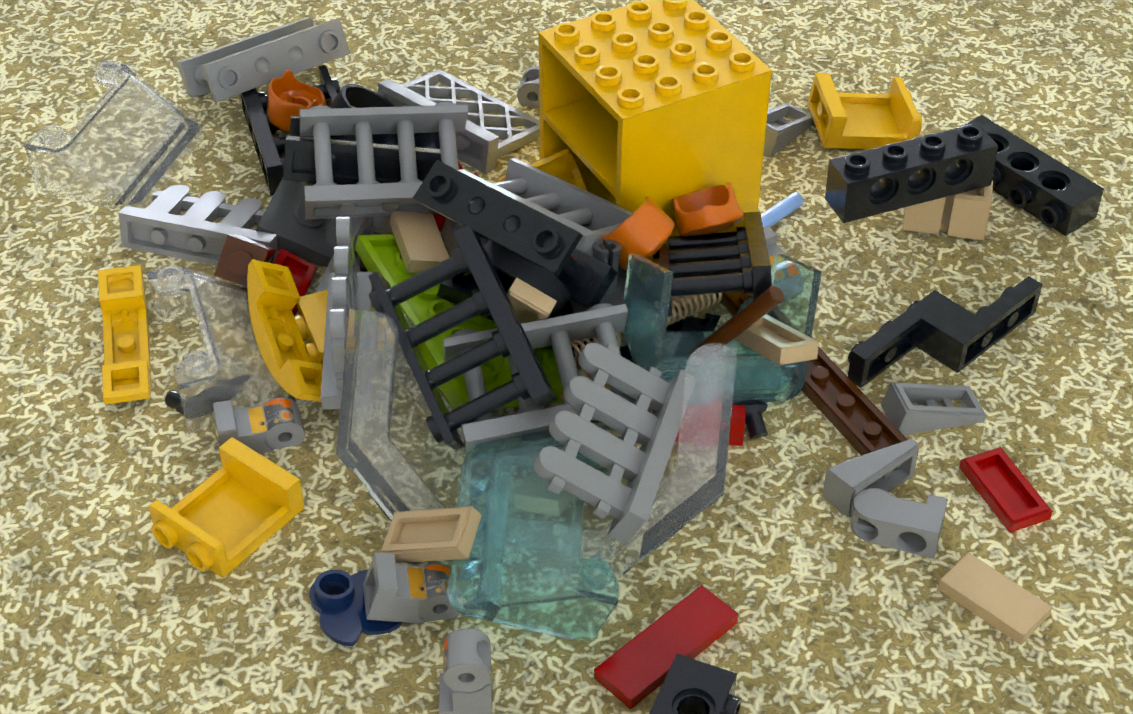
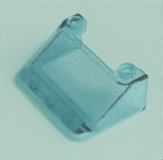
(528, 548)

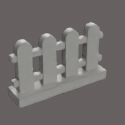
(195, 233)
(345, 291)
(642, 466)

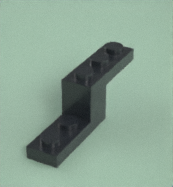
(943, 331)

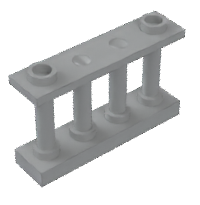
(262, 57)
(369, 196)
(560, 201)
(531, 420)

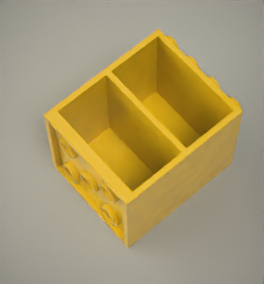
(654, 104)

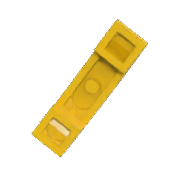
(271, 302)
(125, 335)

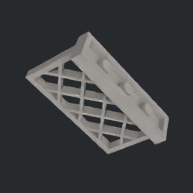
(477, 144)

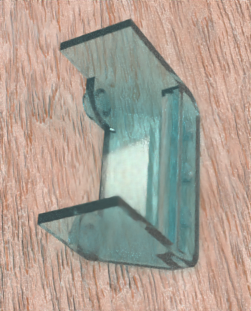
(757, 377)

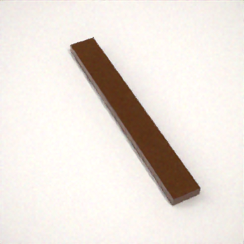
(838, 397)

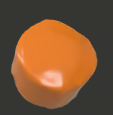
(287, 97)
(707, 211)
(642, 232)

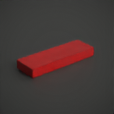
(647, 658)

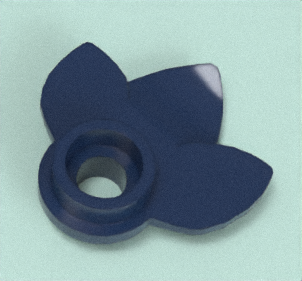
(342, 607)

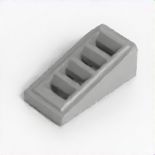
(781, 131)
(905, 410)
(878, 469)

